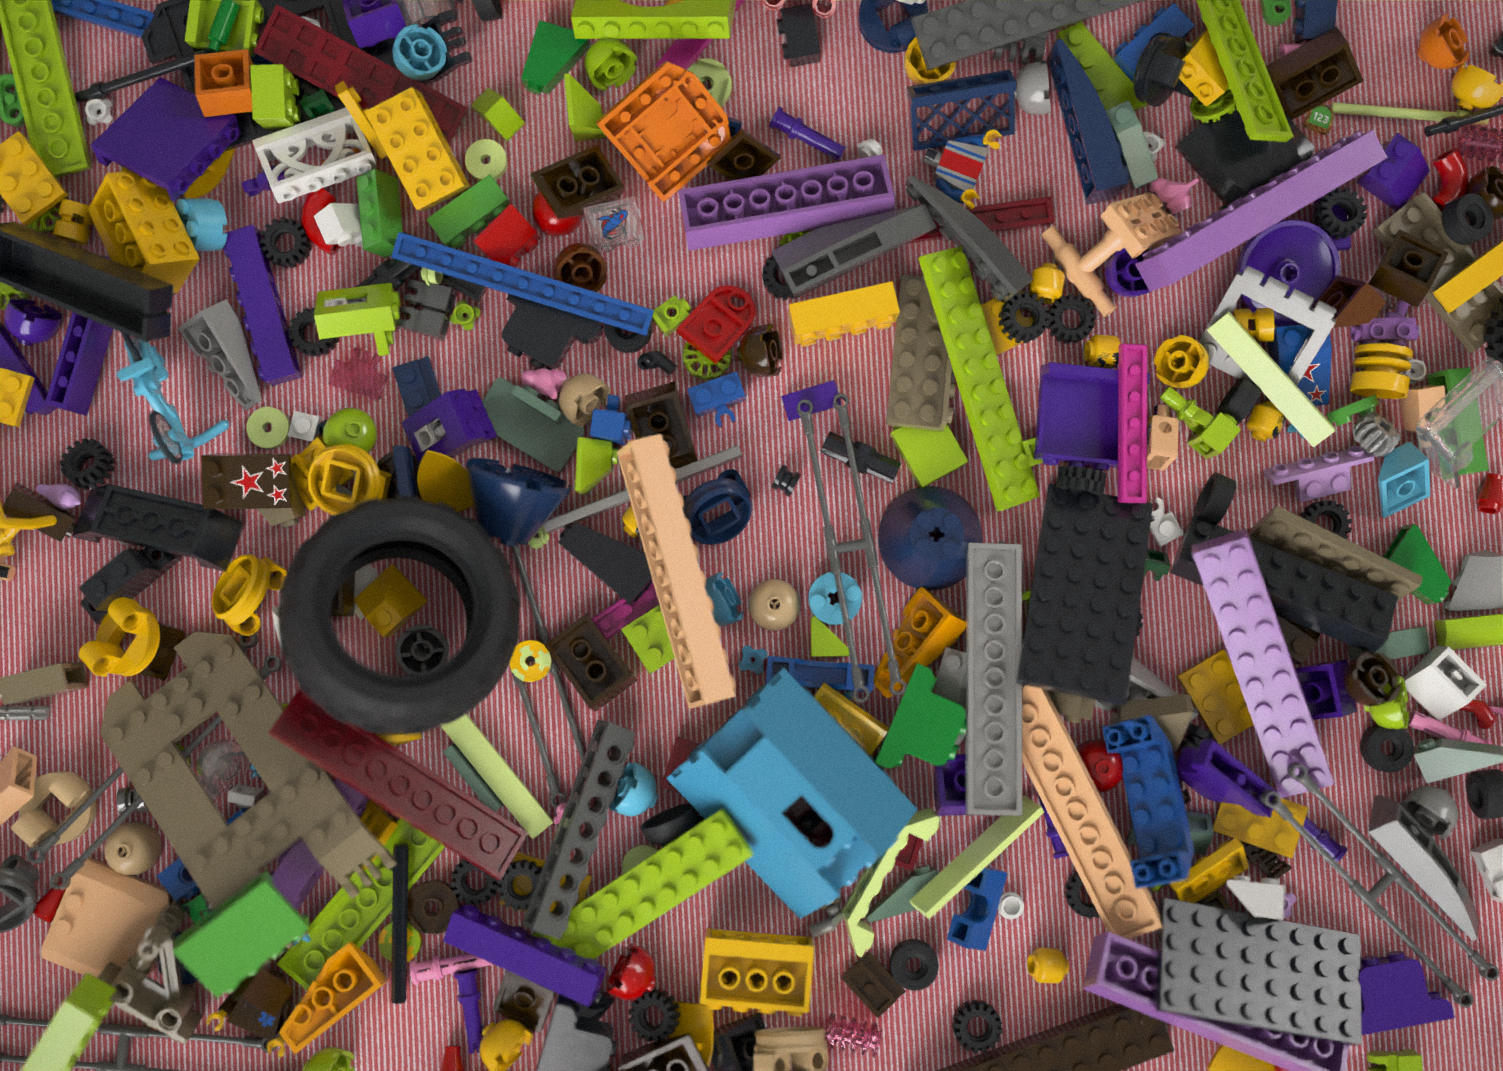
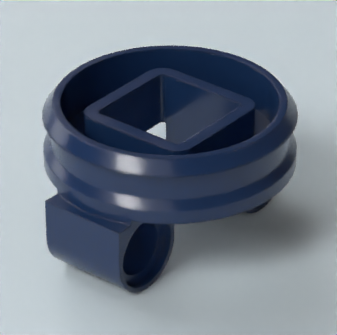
(875, 32)
(729, 488)

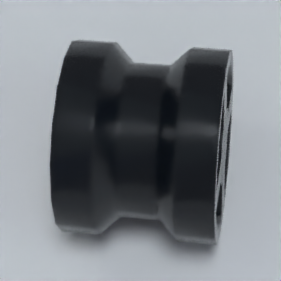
(786, 480)

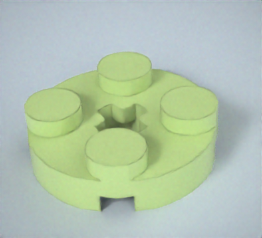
(719, 78)

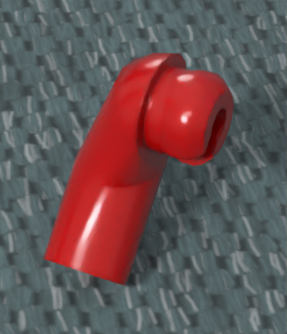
(1482, 712)

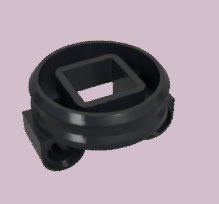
(1160, 70)

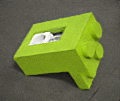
(359, 312)

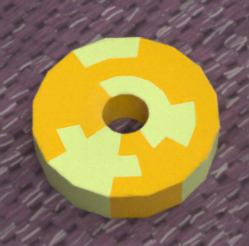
(542, 664)

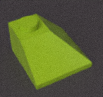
(582, 111)
(593, 463)

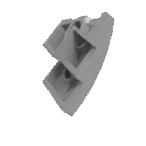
(1478, 583)

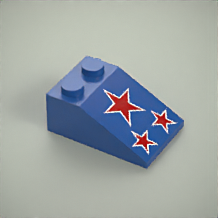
(1283, 350)

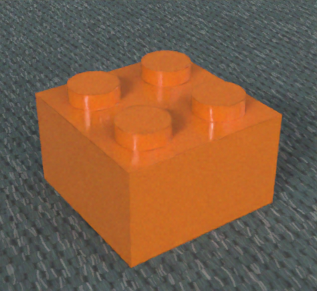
(223, 82)

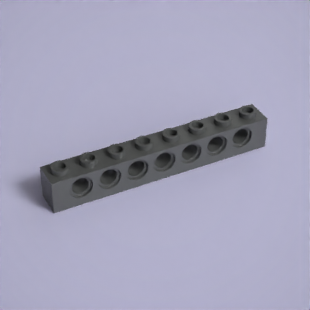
(567, 835)

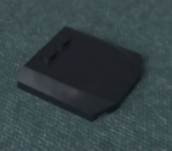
(1234, 162)

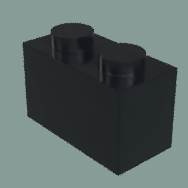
(800, 35)

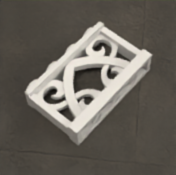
(309, 178)

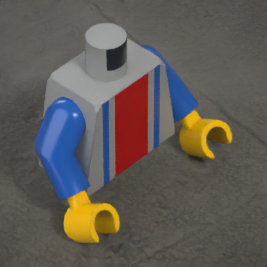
(961, 165)

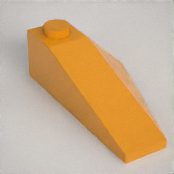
(922, 637)
(339, 988)

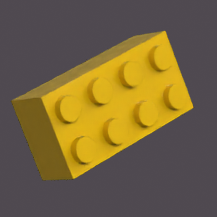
(843, 313)

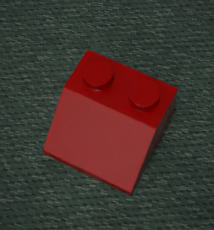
(508, 238)

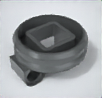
(18, 884)

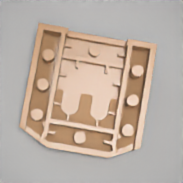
(102, 919)

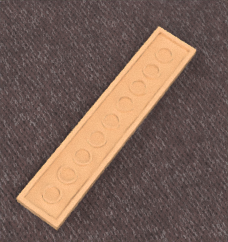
(1082, 819)

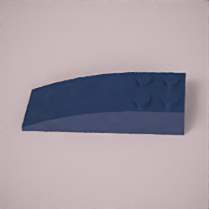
(1087, 128)

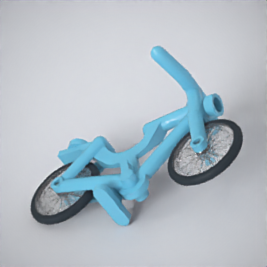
(147, 372)

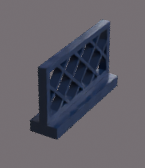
(961, 89)

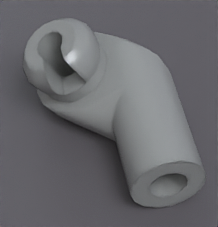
(830, 923)

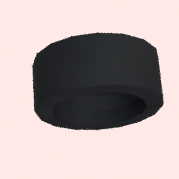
(1215, 498)

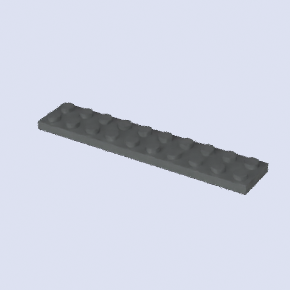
(989, 24)

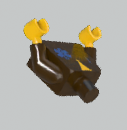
(254, 1019)

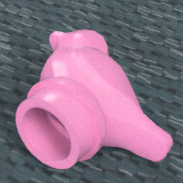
(1173, 193)
(544, 381)

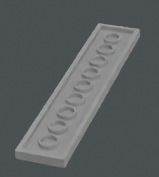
(991, 676)

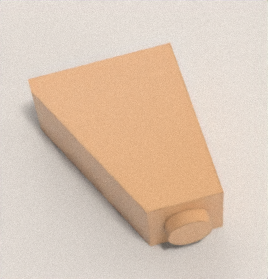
(16, 781)

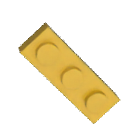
(350, 99)

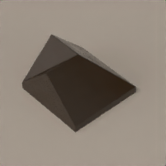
(743, 157)

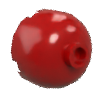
(547, 220)
(1102, 767)
(632, 974)

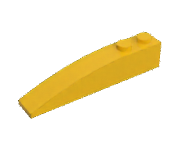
(1472, 278)

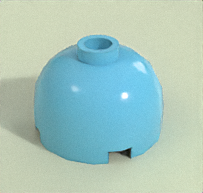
(419, 52)
(635, 791)

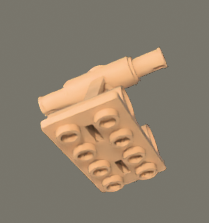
(1132, 225)

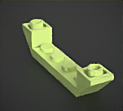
(923, 825)

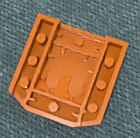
(667, 128)

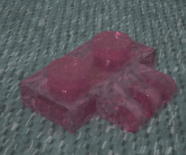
(359, 375)

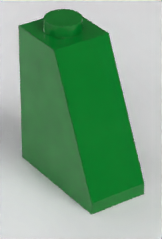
(551, 56)
(1415, 554)

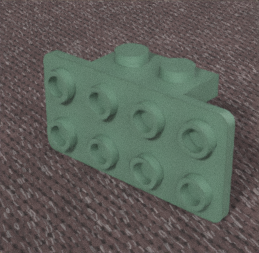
(531, 423)

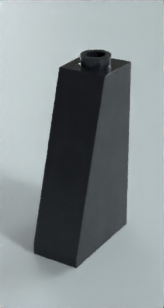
(612, 562)

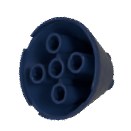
(513, 500)
(906, 539)

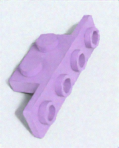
(1321, 474)

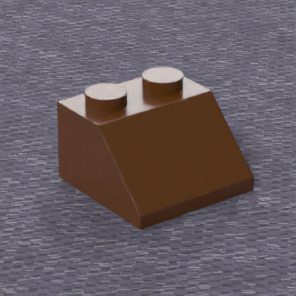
(1354, 301)

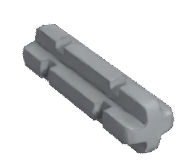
(24, 712)

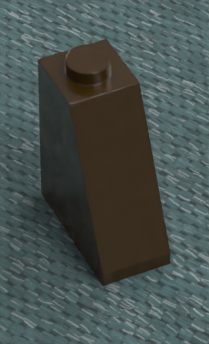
(28, 505)

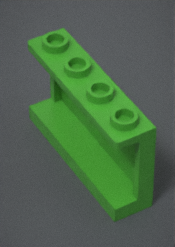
(240, 935)

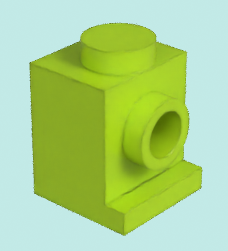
(670, 324)

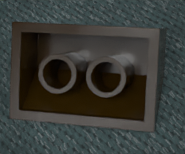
(1314, 73)

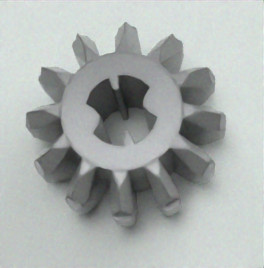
(1376, 434)

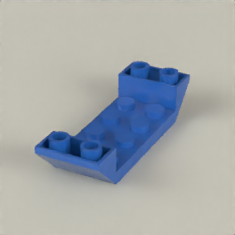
(1153, 801)

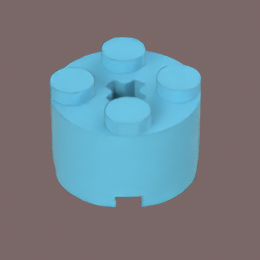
(203, 222)
(820, 602)

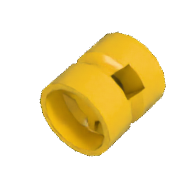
(72, 231)
(1263, 322)

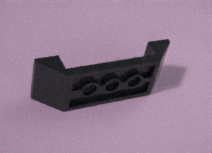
(159, 525)

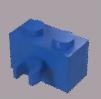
(717, 396)
(611, 424)

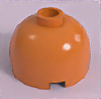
(1443, 43)

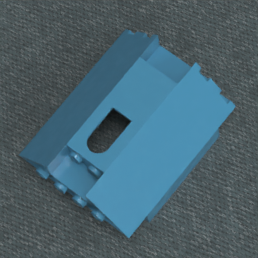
(770, 756)

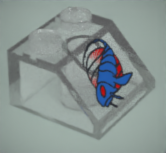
(614, 224)

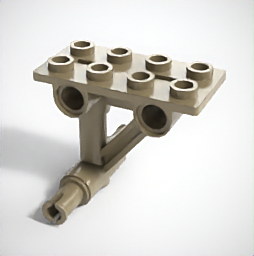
(156, 1004)

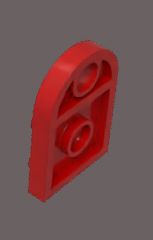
(717, 323)

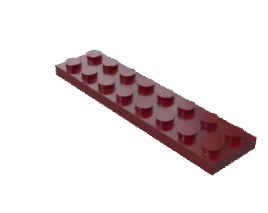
(330, 60)

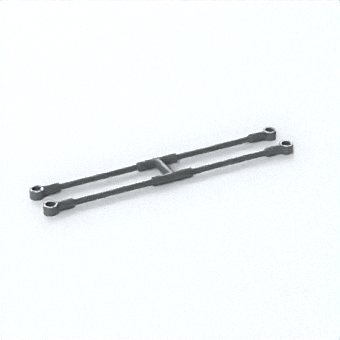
(835, 549)
(544, 638)
(45, 846)
(1392, 874)
(124, 1033)

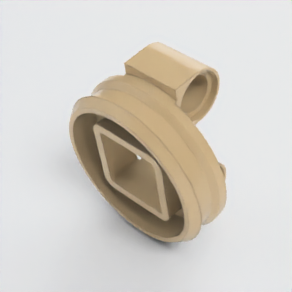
(36, 824)
(805, 1043)

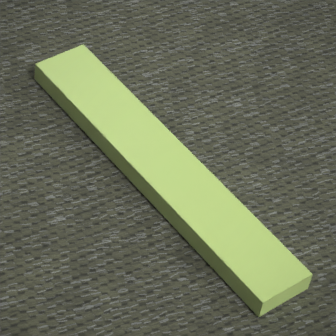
(1271, 379)
(498, 775)
(974, 859)

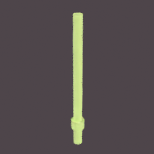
(1395, 112)

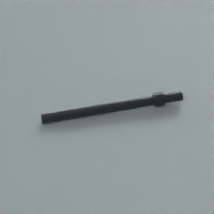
(101, 89)
(1453, 123)

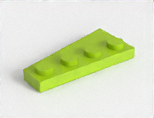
(1104, 73)

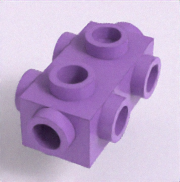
(1392, 328)

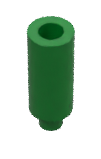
(222, 24)

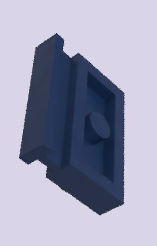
(417, 384)
(405, 471)

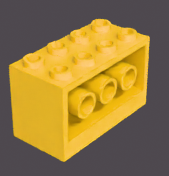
(418, 149)
(143, 228)
(760, 953)

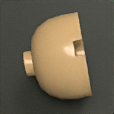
(582, 395)
(774, 618)
(133, 848)

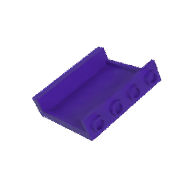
(166, 138)
(1078, 416)

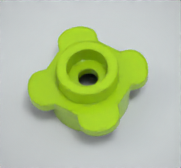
(457, 316)

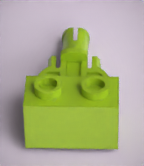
(1211, 432)

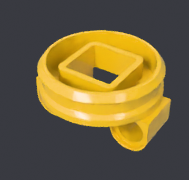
(326, 472)
(242, 590)
(106, 655)

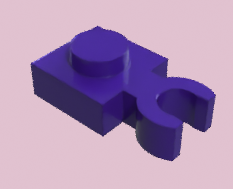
(257, 185)

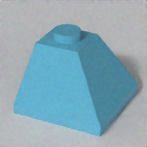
(1403, 479)

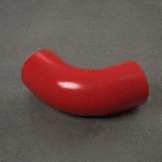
(1452, 176)
(313, 204)

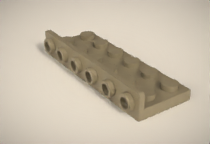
(1423, 220)
(920, 363)
(1313, 543)

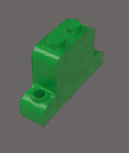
(923, 724)

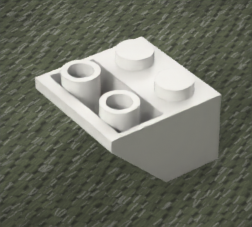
(1443, 682)
(1260, 899)

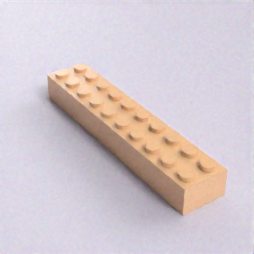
(676, 571)

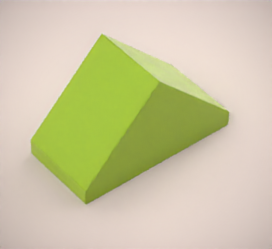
(498, 113)
(824, 641)

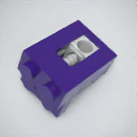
(449, 424)

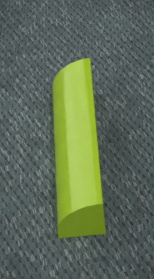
(1470, 631)

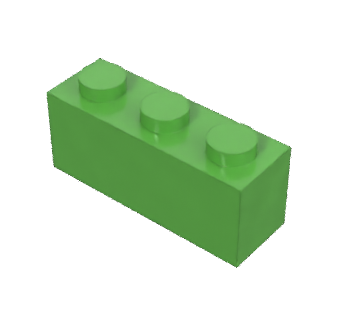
(379, 211)
(469, 212)

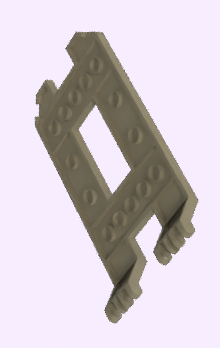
(302, 795)

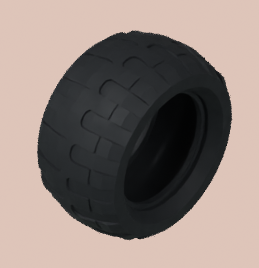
(406, 531)

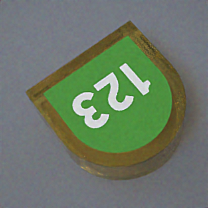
(1319, 119)

